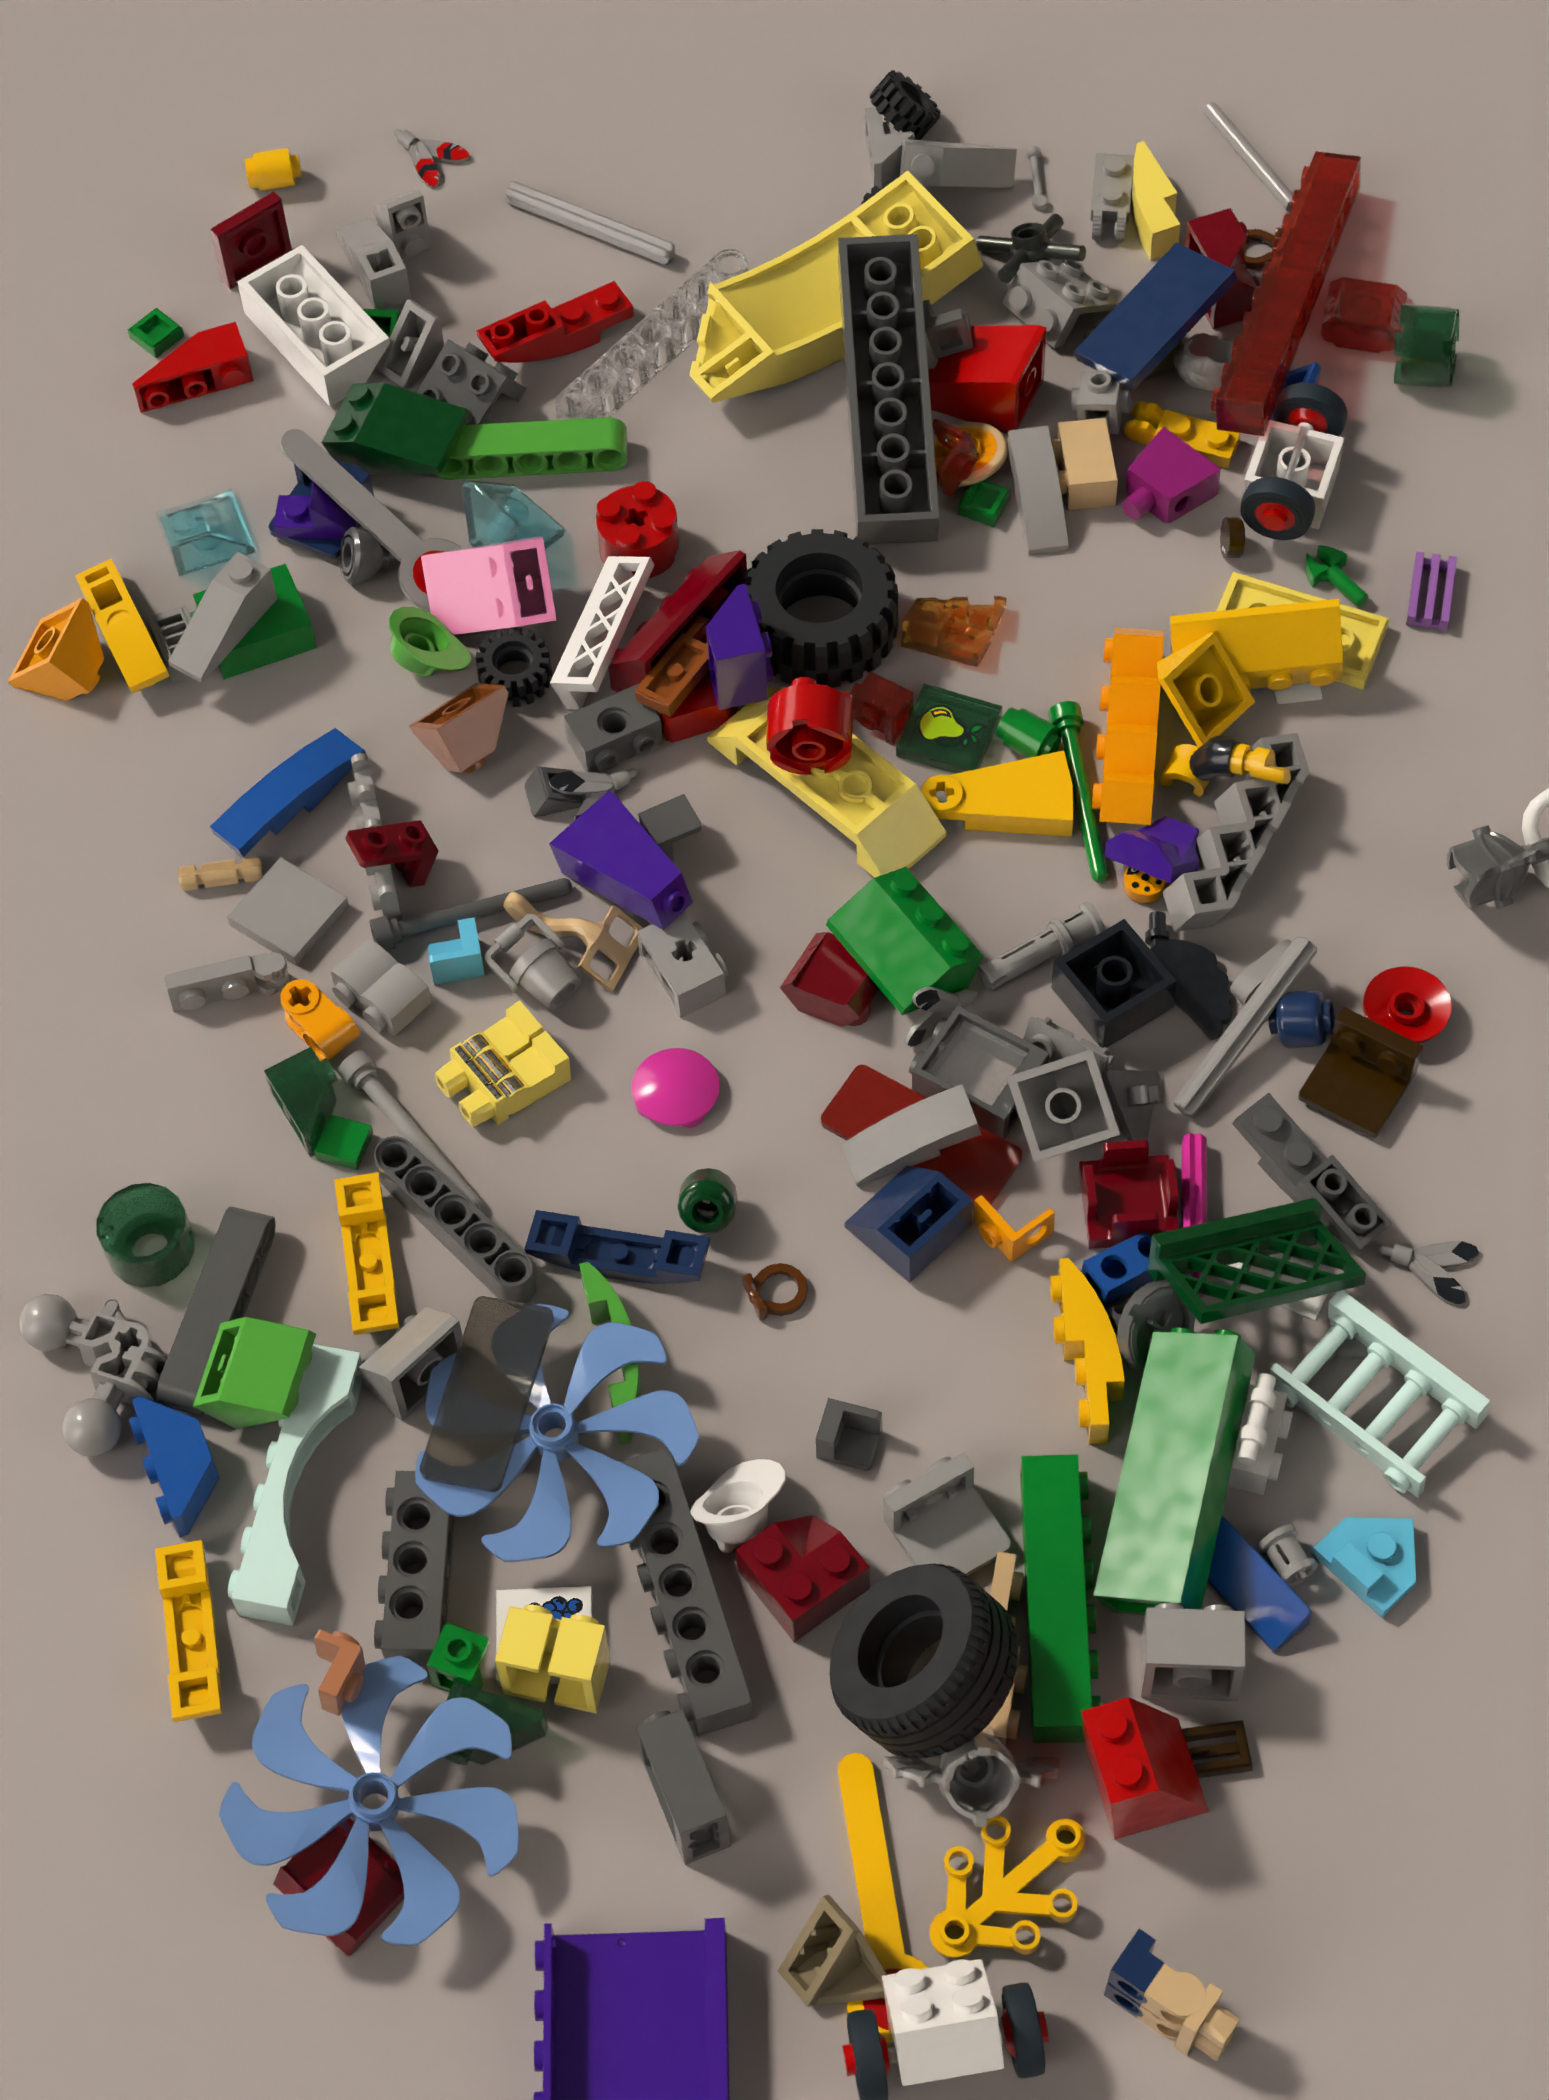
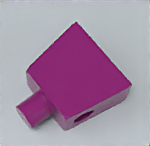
(1169, 479)

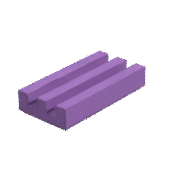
(1434, 565)

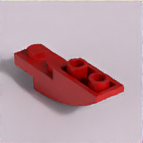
(554, 332)

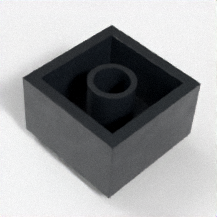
(1113, 984)

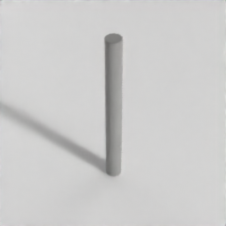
(1249, 154)

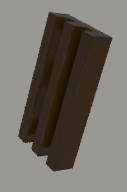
(1221, 1767)

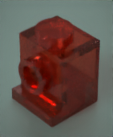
(882, 706)

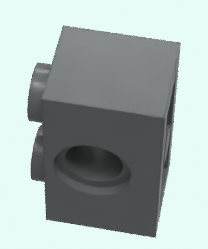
(591, 731)

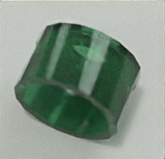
(139, 1212)

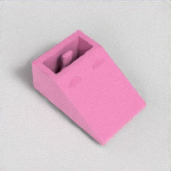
(490, 586)

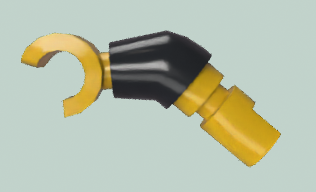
(1220, 758)

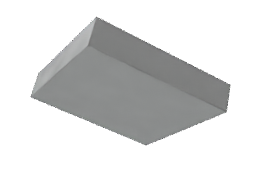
(288, 911)

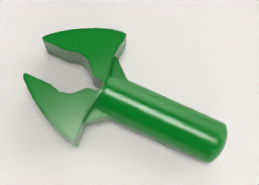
(1332, 573)

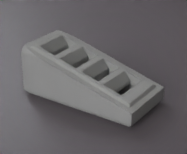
(162, 642)

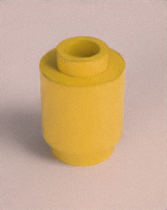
(272, 169)

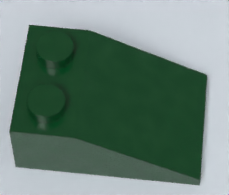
(394, 430)

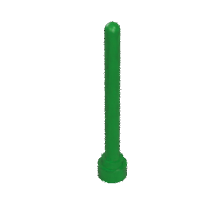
(1069, 719)

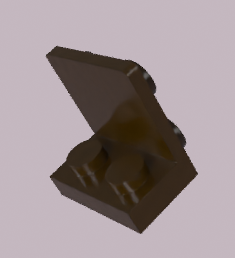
(1362, 1073)

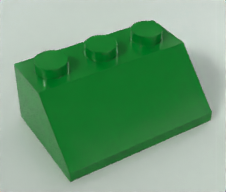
(904, 939)

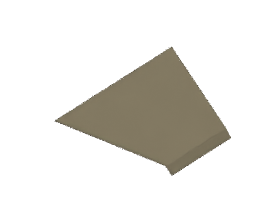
(832, 1960)

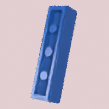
(1256, 1588)

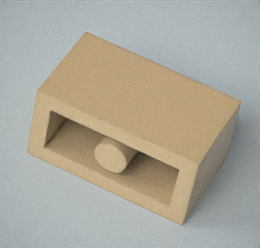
(1085, 463)

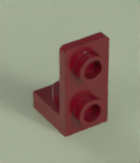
(400, 844)

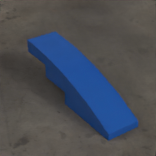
(284, 791)

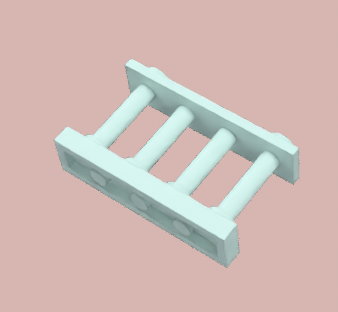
(1422, 1376)

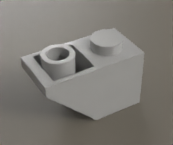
(405, 223)

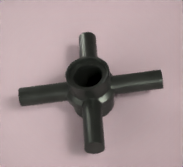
(1030, 244)

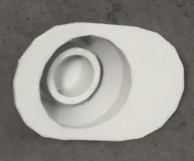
(738, 1502)

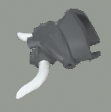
(1498, 863)

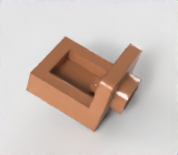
(344, 1676)

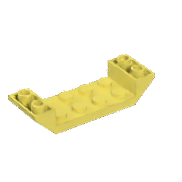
(862, 799)

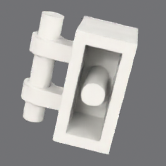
(1261, 1426)

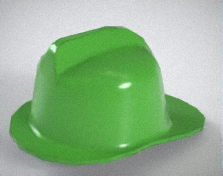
(424, 643)

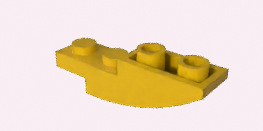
(122, 626)
(1091, 1345)

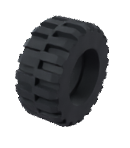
(828, 567)

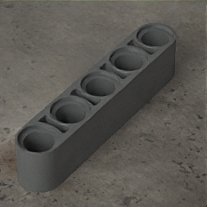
(449, 1202)
(218, 1297)

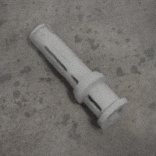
(1056, 939)

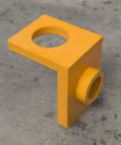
(999, 1234)

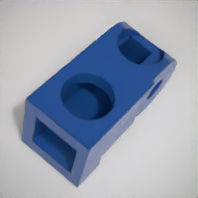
(1119, 1269)

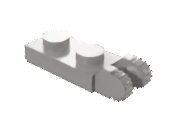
(1111, 193)
(227, 980)

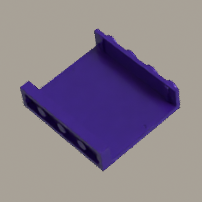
(633, 2015)

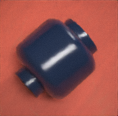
(1302, 1019)

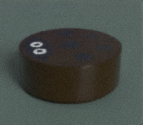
(1232, 537)

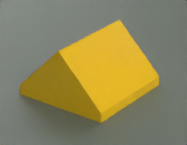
(1204, 687)

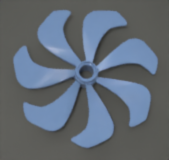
(628, 1492)
(337, 1899)

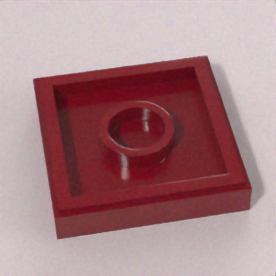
(251, 239)

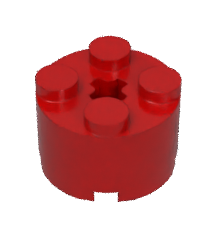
(638, 524)
(809, 727)

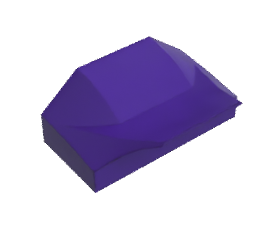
(1159, 849)

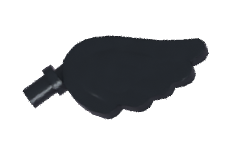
(1200, 984)

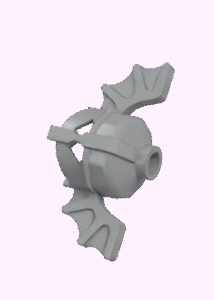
(981, 1789)

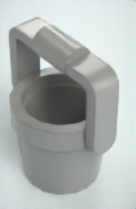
(540, 968)

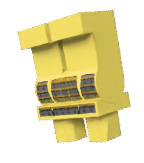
(504, 1068)

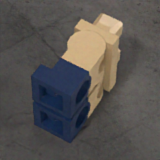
(1170, 2000)

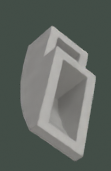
(1037, 490)
(911, 1135)

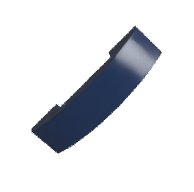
(616, 1253)

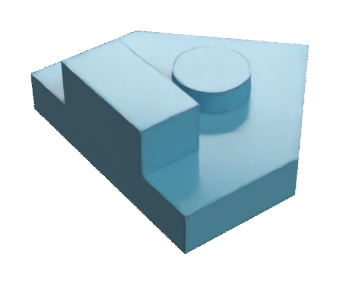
(1372, 1559)

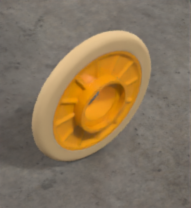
(989, 444)

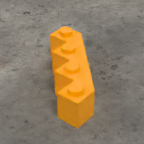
(1131, 726)

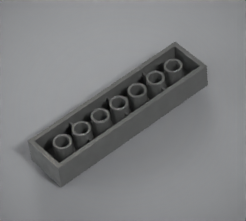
(888, 389)

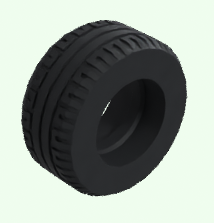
(955, 1690)

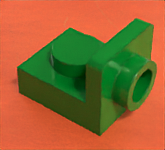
(457, 1658)

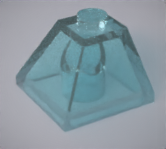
(505, 514)
(205, 532)

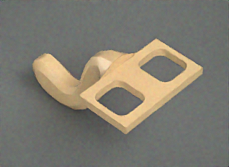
(593, 934)

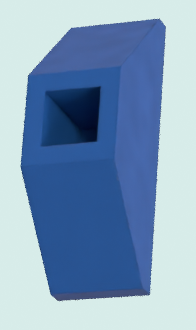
(176, 1460)

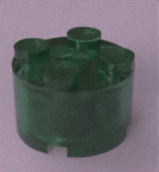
(1426, 345)

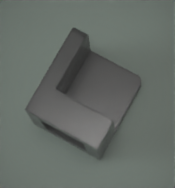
(947, 332)
(670, 822)
(849, 1434)

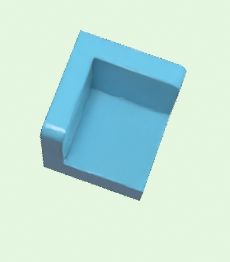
(459, 957)

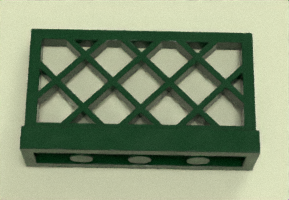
(1250, 1241)

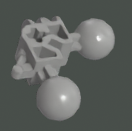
(120, 1362)

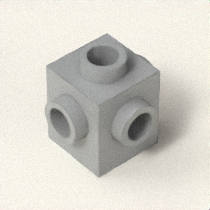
(1101, 398)

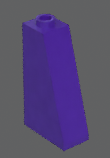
(621, 862)

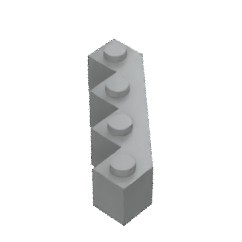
(1231, 852)

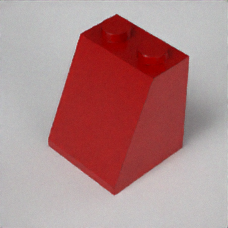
(994, 378)
(1141, 1766)

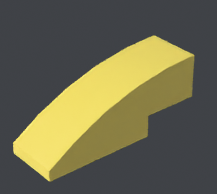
(1153, 204)

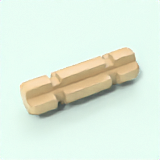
(220, 873)

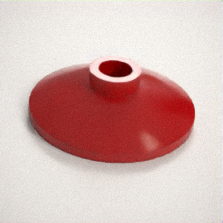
(1411, 991)

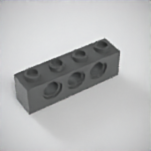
(426, 1589)

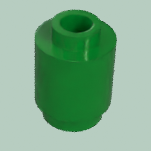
(1028, 733)

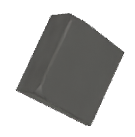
(544, 799)

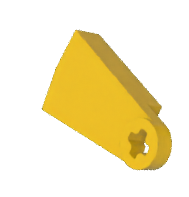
(1008, 797)

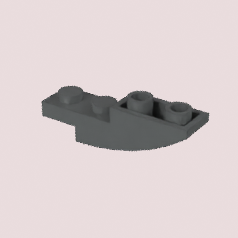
(1307, 1174)

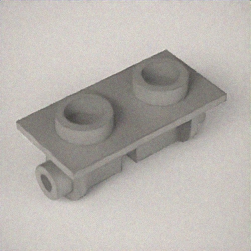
(1061, 1043)

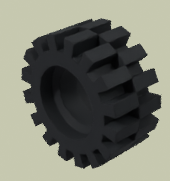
(905, 104)
(513, 648)

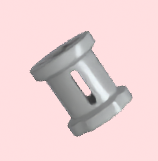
(1287, 1555)

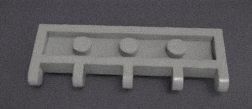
(363, 794)

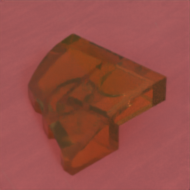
(952, 628)

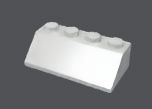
(313, 323)

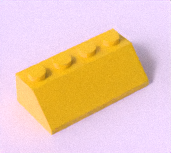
(1272, 643)

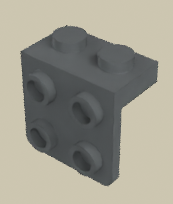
(468, 381)

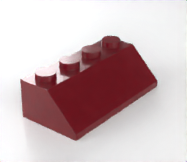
(700, 595)

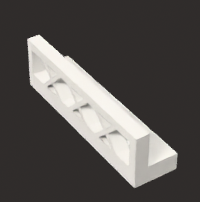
(600, 628)

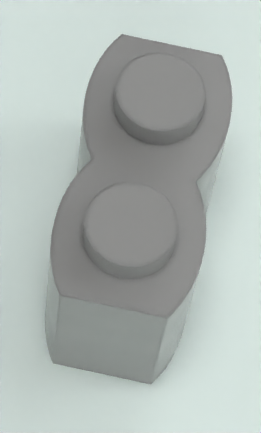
(380, 988)

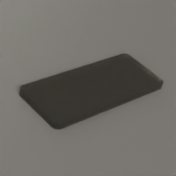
(487, 1394)

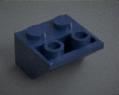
(912, 1219)

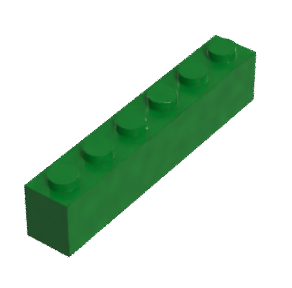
(1057, 1596)

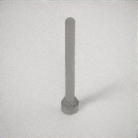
(360, 1073)

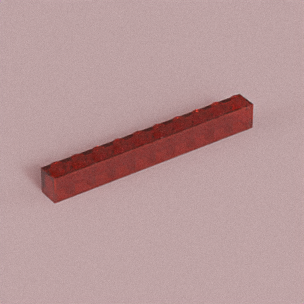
(1287, 294)

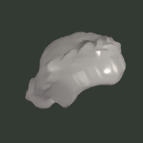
(1202, 360)

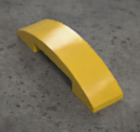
(367, 1254)
(189, 1631)

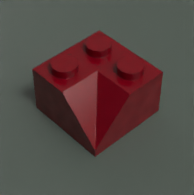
(1224, 241)
(802, 1572)

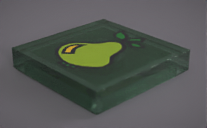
(948, 730)

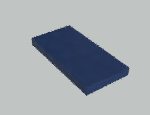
(1155, 315)

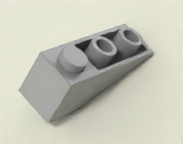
(375, 263)

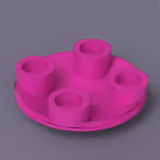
(675, 1087)

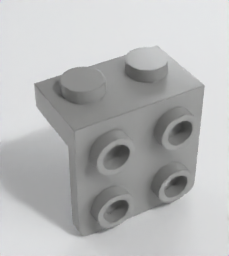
(1055, 296)
(945, 1518)

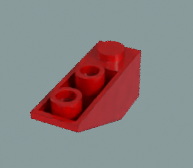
(200, 366)

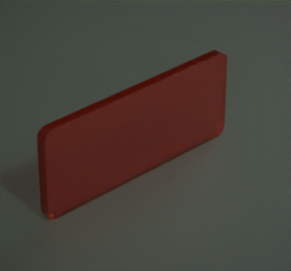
(975, 1165)

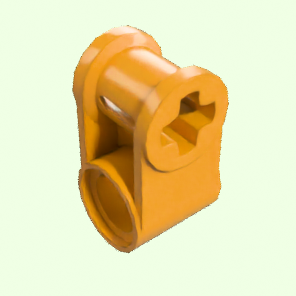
(317, 1019)

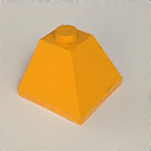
(61, 654)

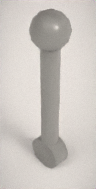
(1039, 201)

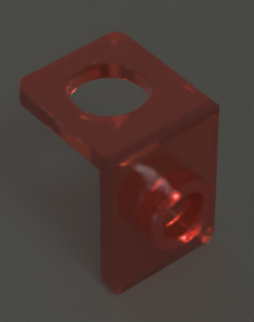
(961, 459)

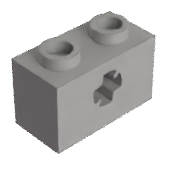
(683, 964)

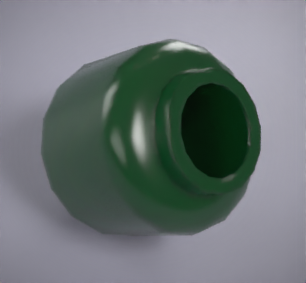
(707, 1201)

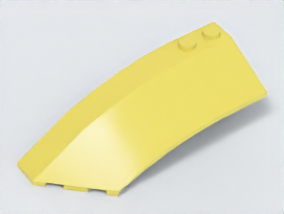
(787, 312)

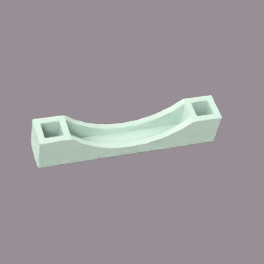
(270, 1576)

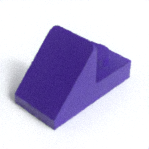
(311, 516)

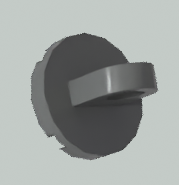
(1148, 1310)

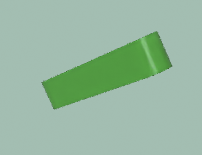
(538, 448)

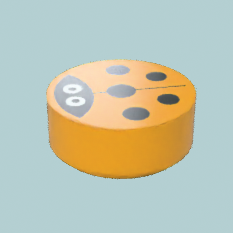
(1142, 886)

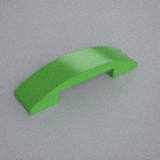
(603, 1306)

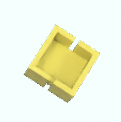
(542, 1647)

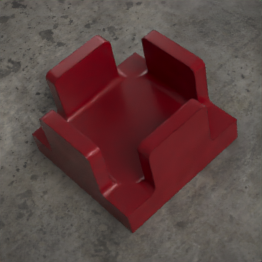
(1128, 1193)

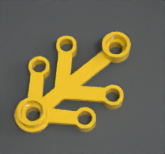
(1003, 1894)

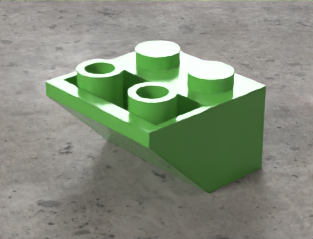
(254, 1372)

